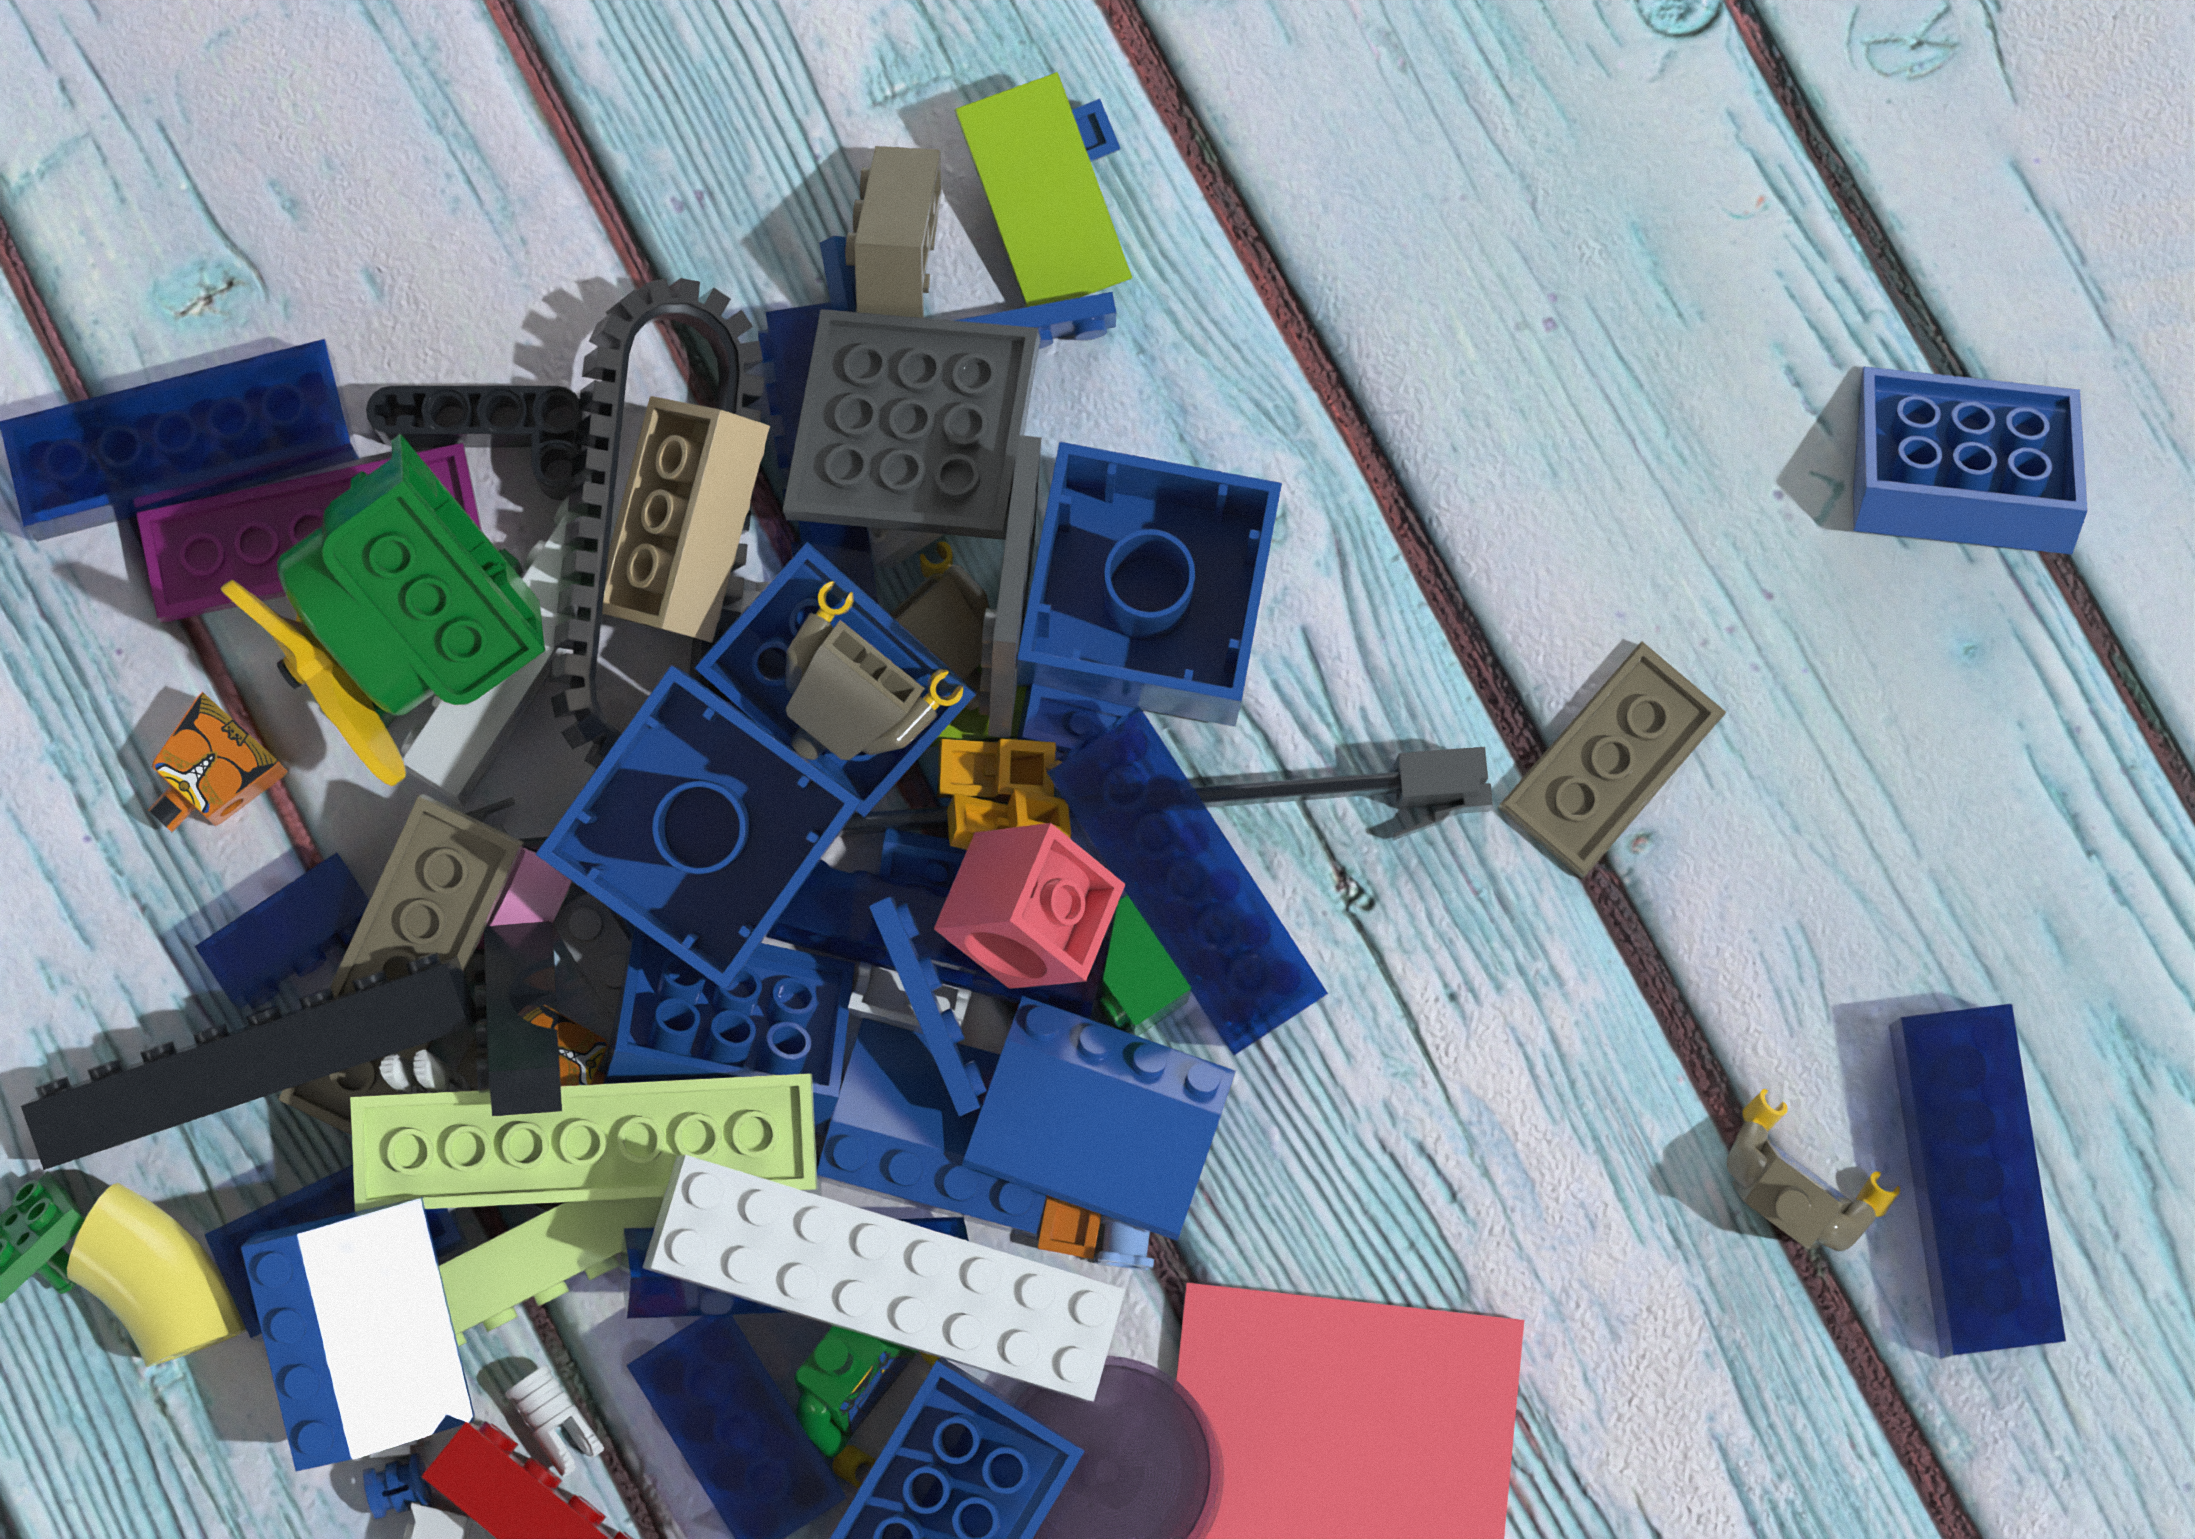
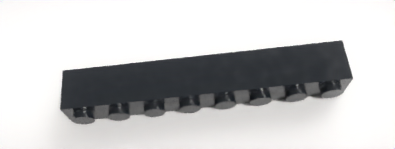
(251, 1061)

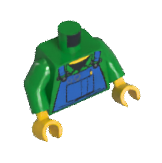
(842, 1387)

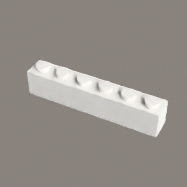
(466, 739)

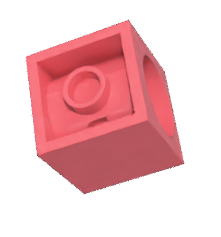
(1030, 906)

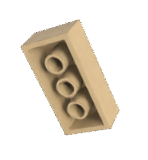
(682, 517)

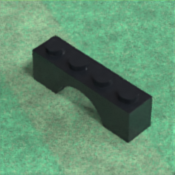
(522, 1056)

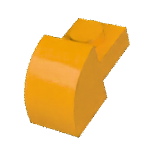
(994, 768)
(1024, 808)

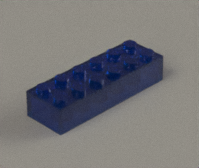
(178, 440)
(1186, 880)
(1976, 1181)

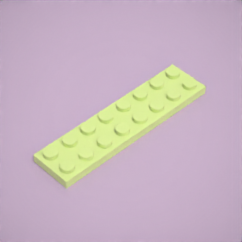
(599, 1147)

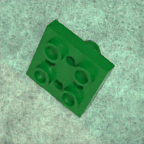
(34, 1234)

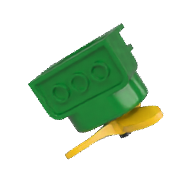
(396, 607)

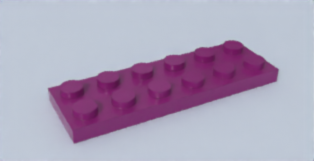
(243, 533)

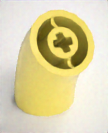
(152, 1277)

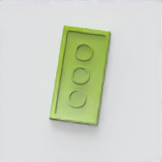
(1043, 192)

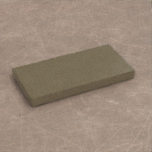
(1611, 760)

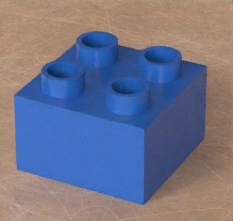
(1148, 583)
(699, 827)

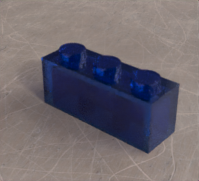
(286, 933)

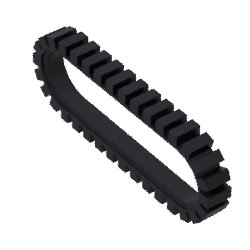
(599, 465)

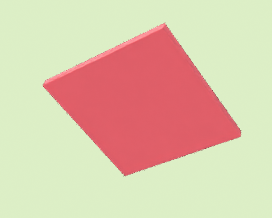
(1353, 1415)

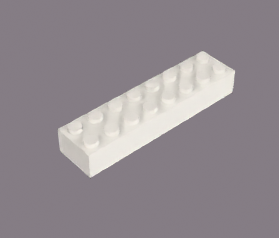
(884, 1278)

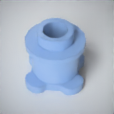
(1124, 1246)

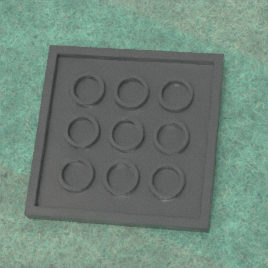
(912, 424)
(1005, 624)

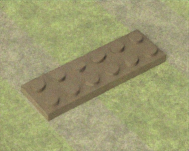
(427, 901)

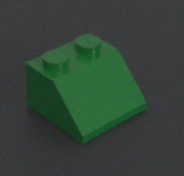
(1139, 975)

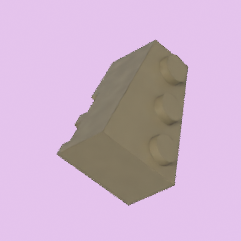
(895, 230)

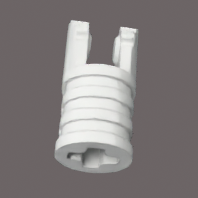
(421, 1074)
(545, 1410)

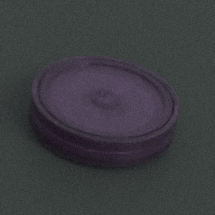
(1146, 1462)

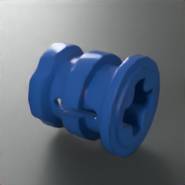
(397, 1487)

